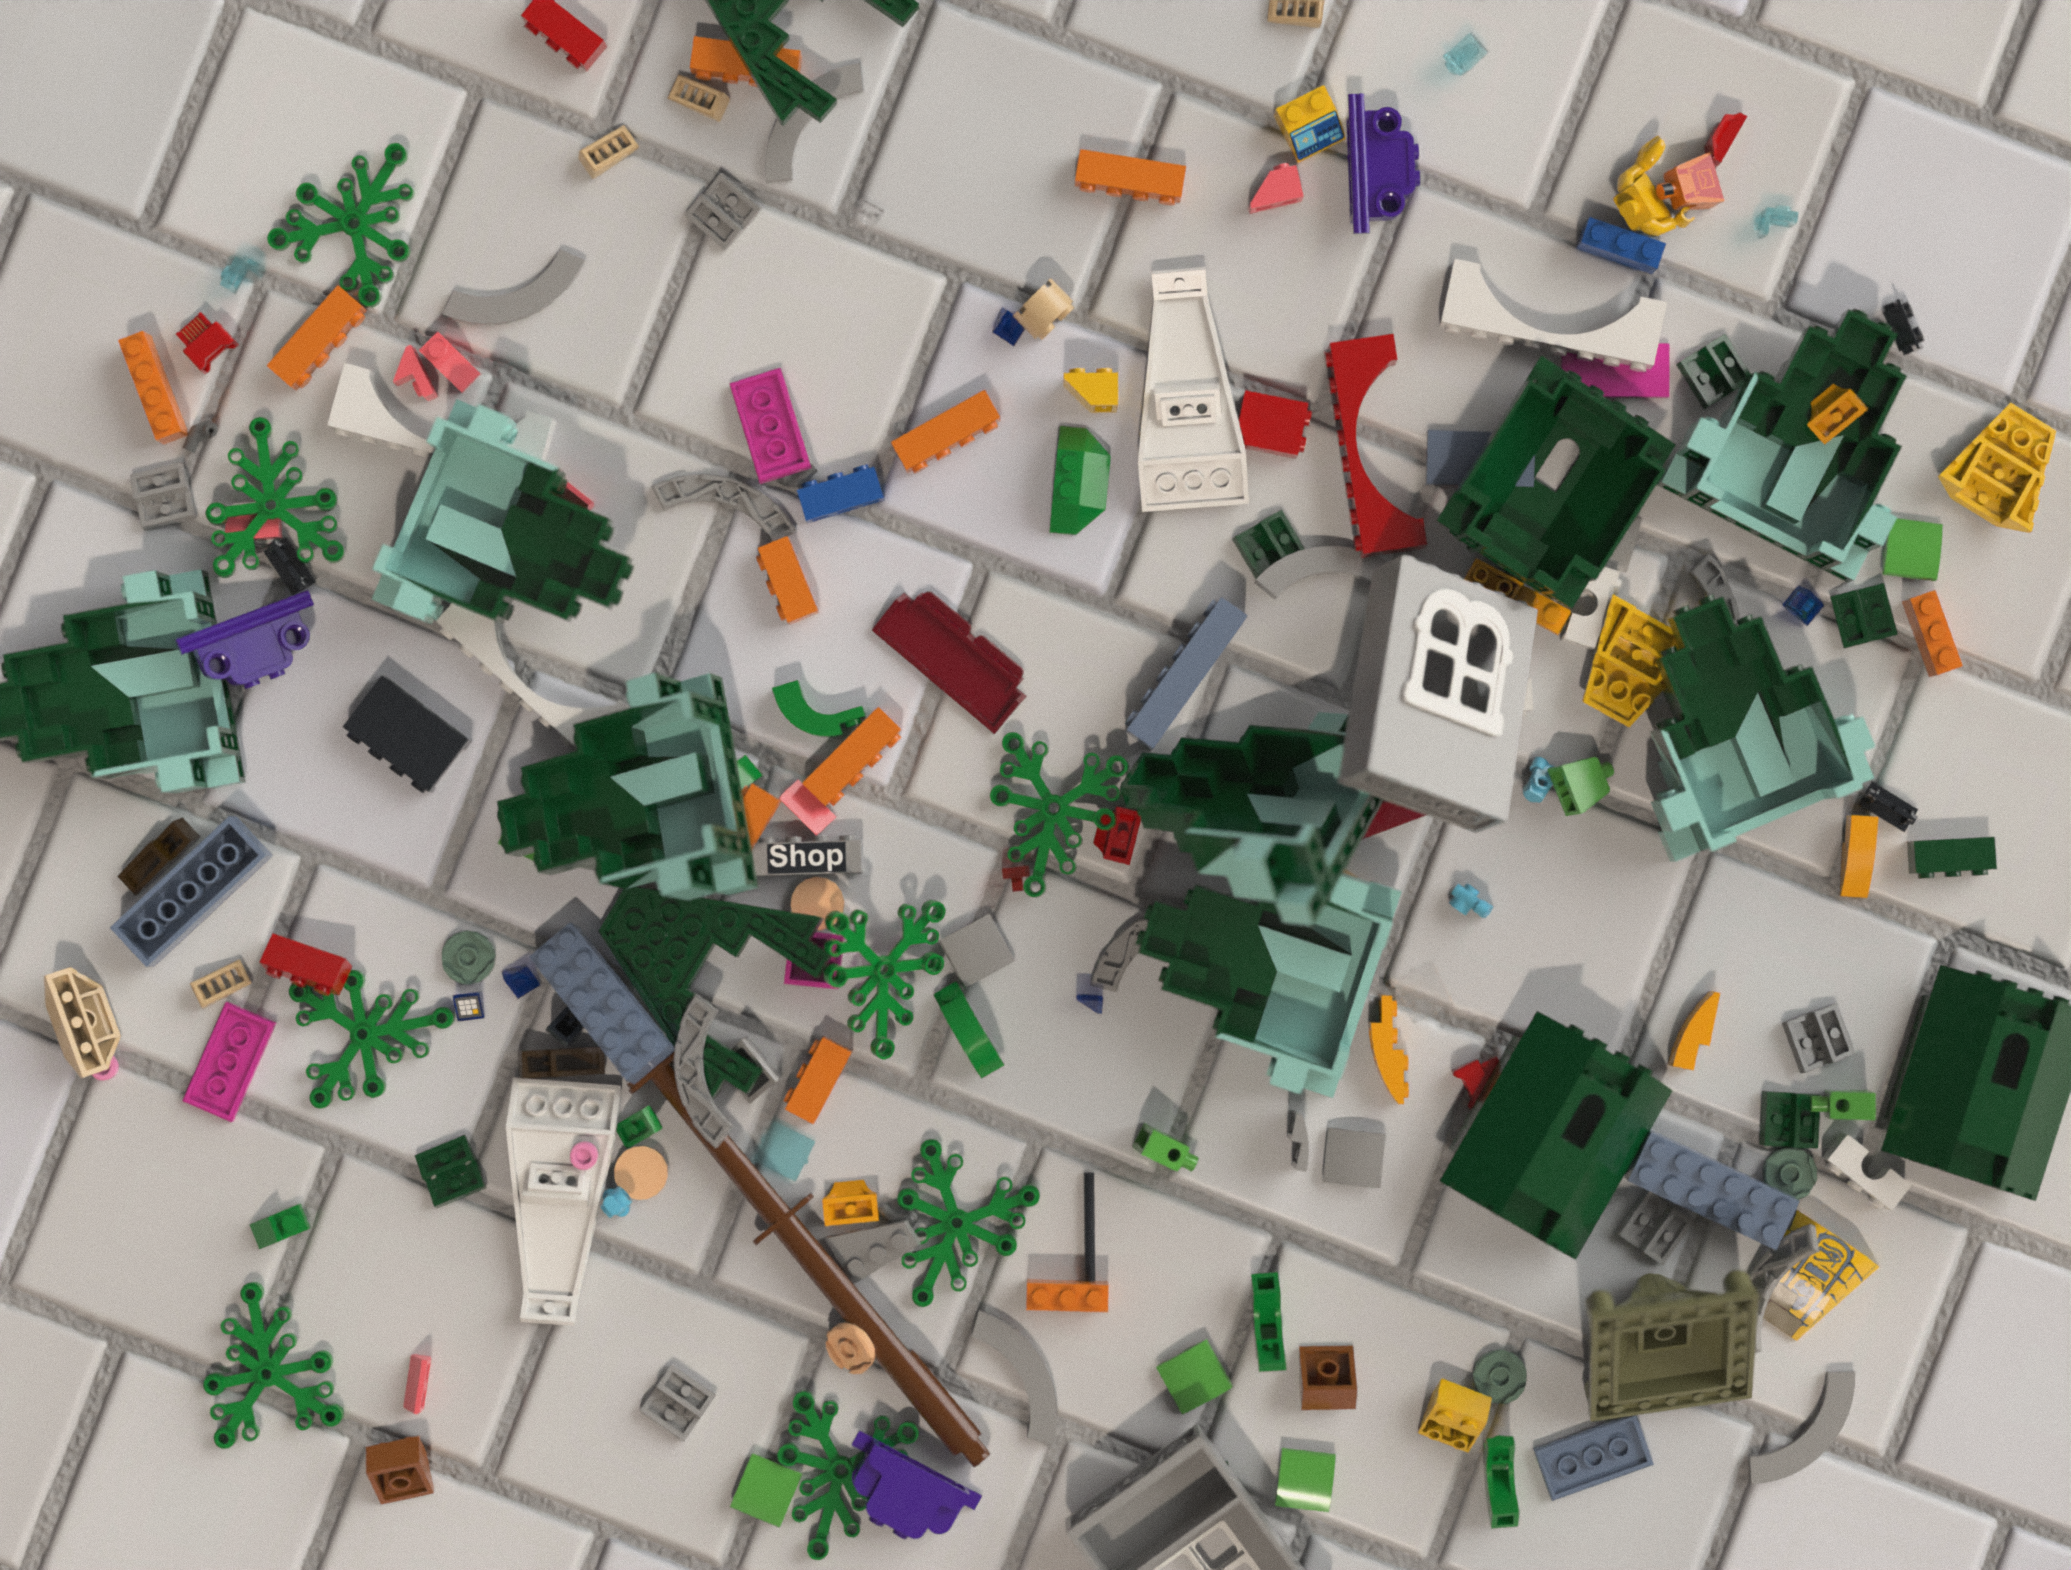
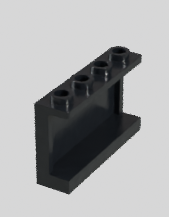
(405, 734)

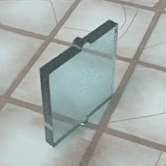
(784, 1151)

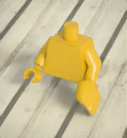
(1638, 196)

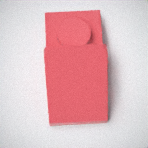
(413, 368)

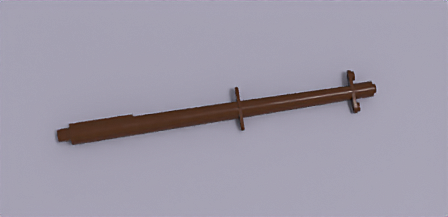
(901, 1364)

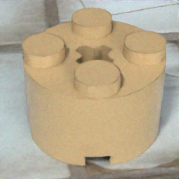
(1043, 309)

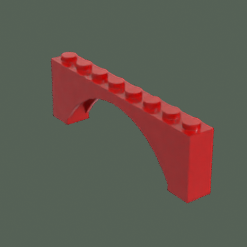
(1378, 523)

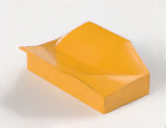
(1834, 412)
(850, 1203)

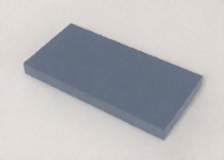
(1452, 454)
(1593, 1456)

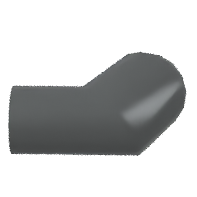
(198, 433)
(797, 479)
(891, 1215)

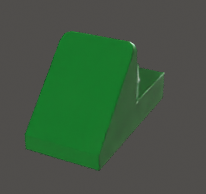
(638, 1127)
(280, 1226)

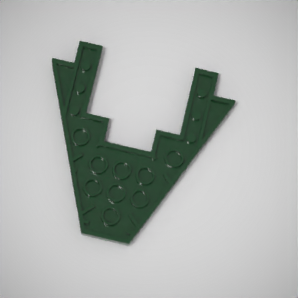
(759, 41)
(668, 940)

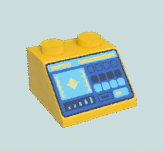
(1310, 124)

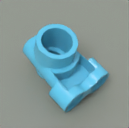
(1539, 781)
(1466, 898)
(616, 1202)

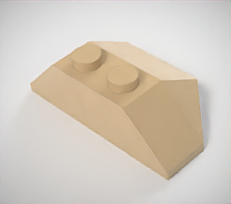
(81, 1020)

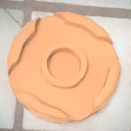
(817, 897)
(641, 1172)
(850, 1348)

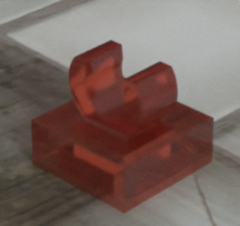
(1016, 875)

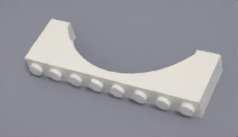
(1474, 309)
(362, 412)
(482, 639)

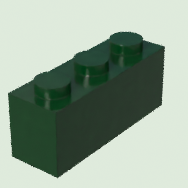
(1952, 856)

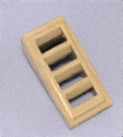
(1306, 21)
(714, 105)
(604, 165)
(206, 980)

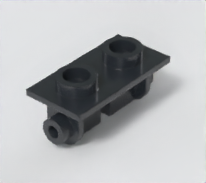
(1901, 316)
(288, 566)
(1888, 807)

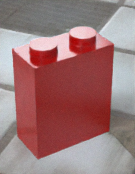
(1273, 424)

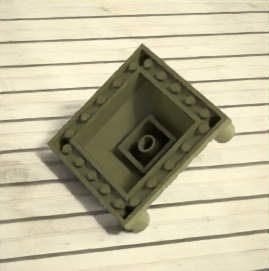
(1670, 1347)

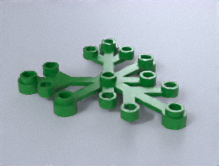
(370, 196)
(267, 474)
(1046, 839)
(912, 934)
(394, 1027)
(943, 1251)
(260, 1341)
(832, 1500)

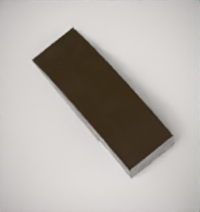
(158, 856)
(560, 1062)

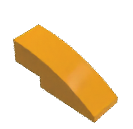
(1858, 855)
(1695, 1031)

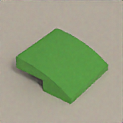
(1913, 550)
(1194, 1376)
(1305, 1480)
(766, 1490)

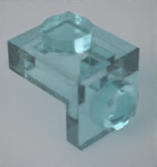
(1465, 55)
(1778, 216)
(235, 273)

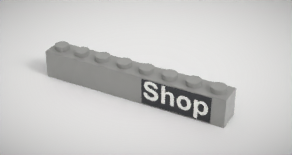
(811, 857)

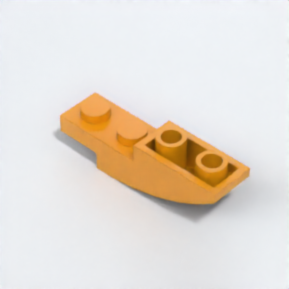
(1550, 614)
(1389, 1061)

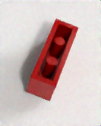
(563, 33)
(305, 965)

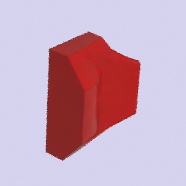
(1723, 136)
(1119, 841)

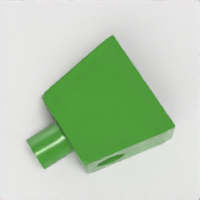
(1581, 783)
(1856, 1104)
(1157, 1144)

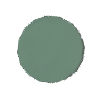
(468, 957)
(1785, 1166)
(1500, 1376)

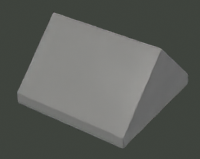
(769, 1075)

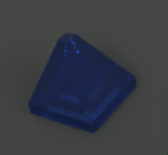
(1007, 327)
(520, 980)
(1093, 1002)

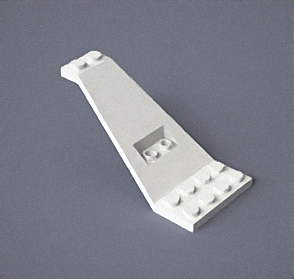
(1193, 453)
(553, 1218)

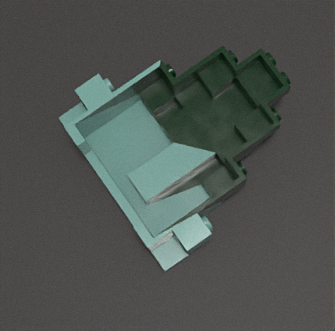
(1777, 476)
(496, 532)
(127, 691)
(1744, 734)
(642, 796)
(1259, 810)
(1278, 982)

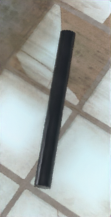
(1089, 1226)

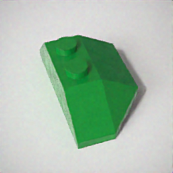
(1079, 481)

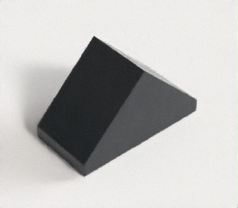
(565, 1027)

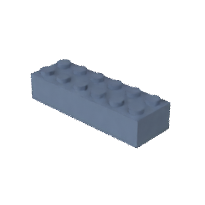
(1187, 672)
(191, 891)
(602, 1003)
(1712, 1189)

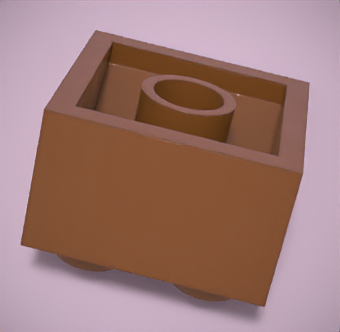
(1327, 1377)
(399, 1470)

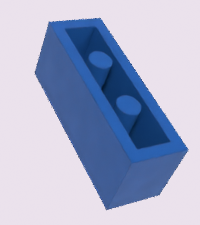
(1621, 245)
(840, 493)

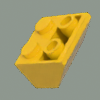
(1093, 390)
(1455, 1415)

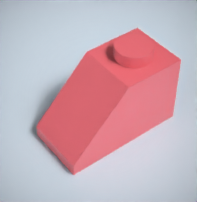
(1278, 189)
(449, 362)

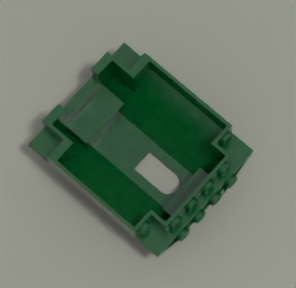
(1566, 535)
(1943, 1097)
(1512, 1143)

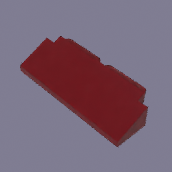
(957, 662)

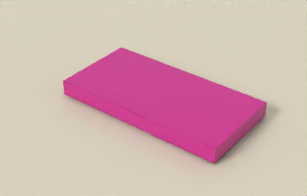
(1621, 380)
(770, 425)
(229, 1061)

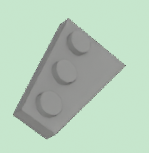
(872, 1248)

